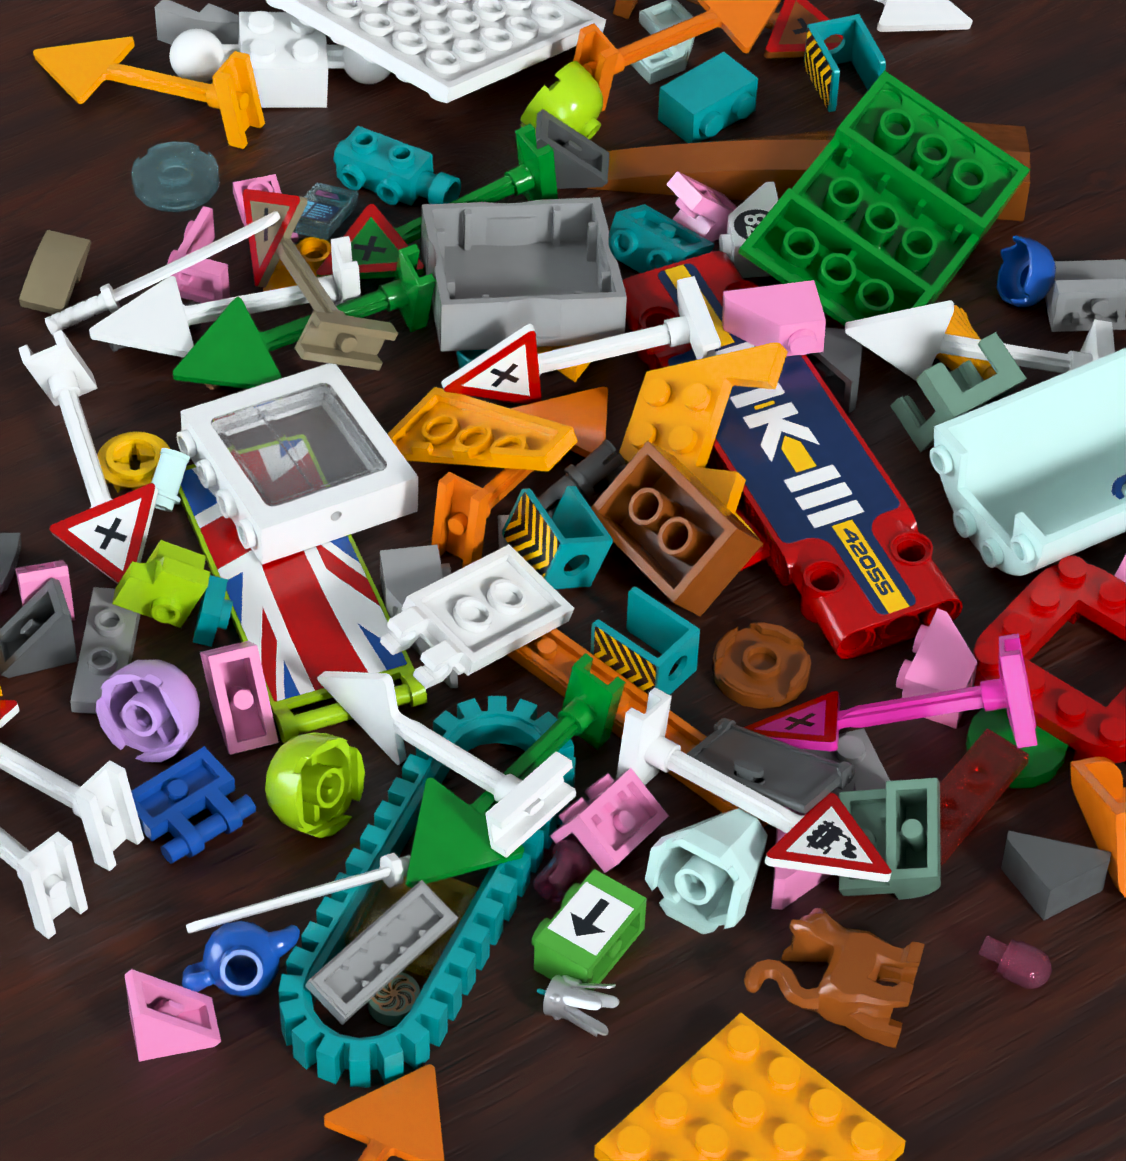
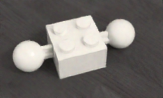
(285, 57)

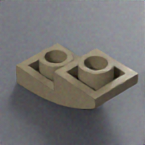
(54, 272)

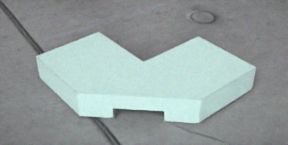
(669, 60)

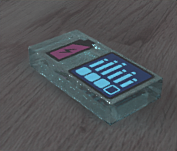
(325, 210)

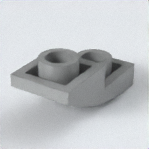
(174, 19)

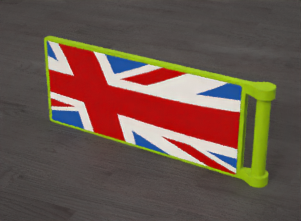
(302, 613)

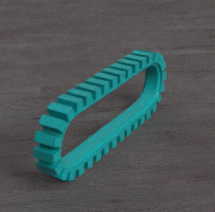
(471, 940)

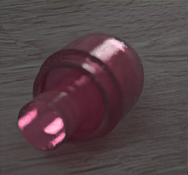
(1018, 962)

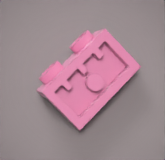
(613, 819)

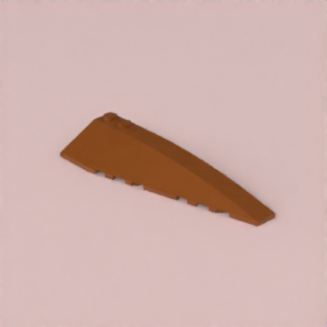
(745, 164)

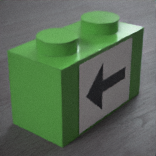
(589, 930)

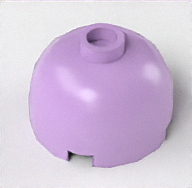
(149, 709)

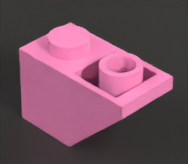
(939, 665)

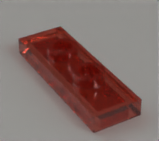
(975, 786)

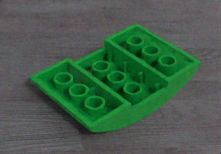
(886, 207)

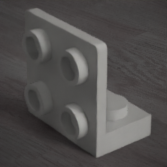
(1087, 293)

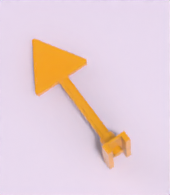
(86, 65)

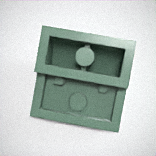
(904, 831)

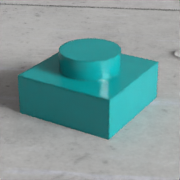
(213, 611)

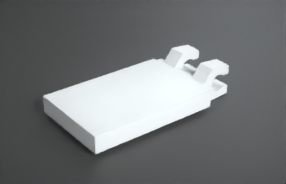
(476, 616)

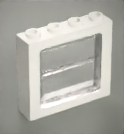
(294, 457)

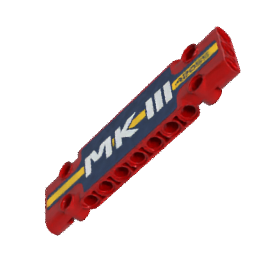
(808, 482)

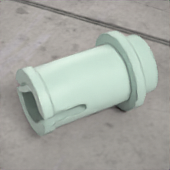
(168, 478)

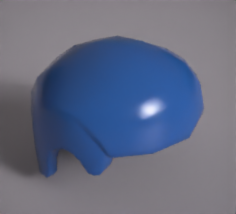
(1025, 273)

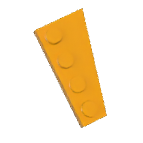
(479, 433)

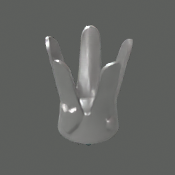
(567, 993)

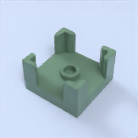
(958, 391)

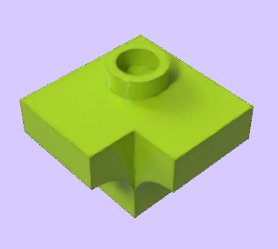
(164, 585)

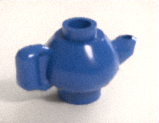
(241, 959)

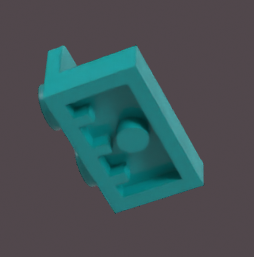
(652, 240)

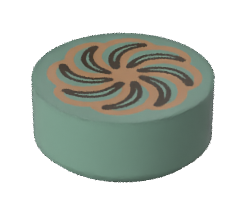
(394, 1000)

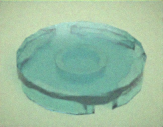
(175, 177)

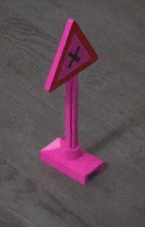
(818, 721)

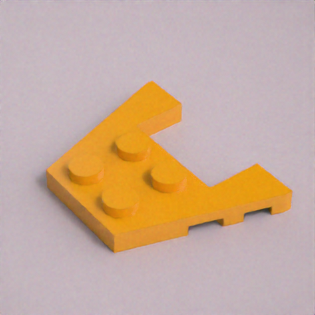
(684, 407)

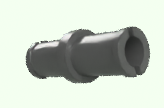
(583, 475)

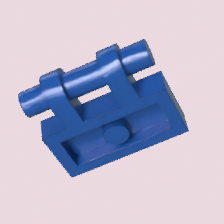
(183, 792)

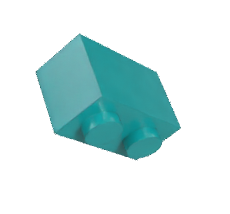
(708, 98)

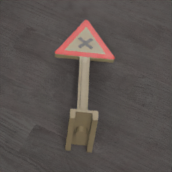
(329, 333)

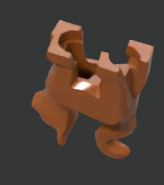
(849, 986)

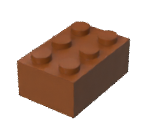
(675, 529)

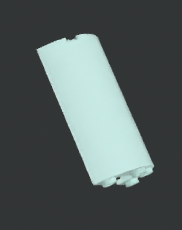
(1039, 467)

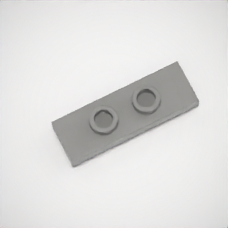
(104, 650)
(381, 952)

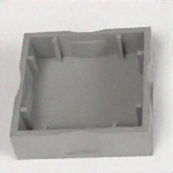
(519, 268)

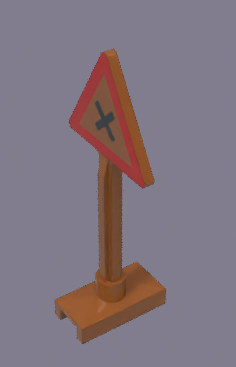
(787, 27)

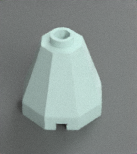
(708, 870)

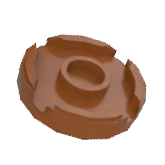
(761, 665)

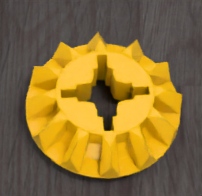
(118, 452)

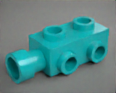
(392, 169)

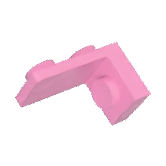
(208, 278)

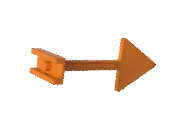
(738, 18)
(465, 506)
(395, 1119)

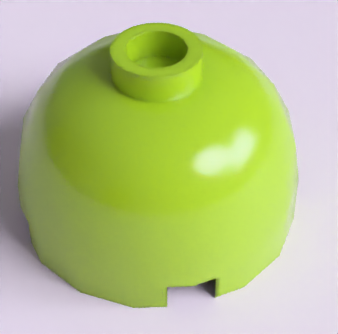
(572, 100)
(314, 783)

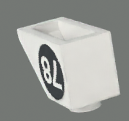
(741, 225)

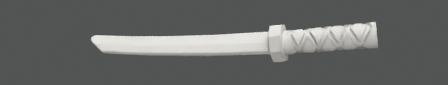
(109, 298)
(391, 870)

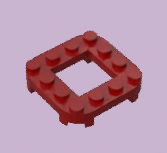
(1037, 613)

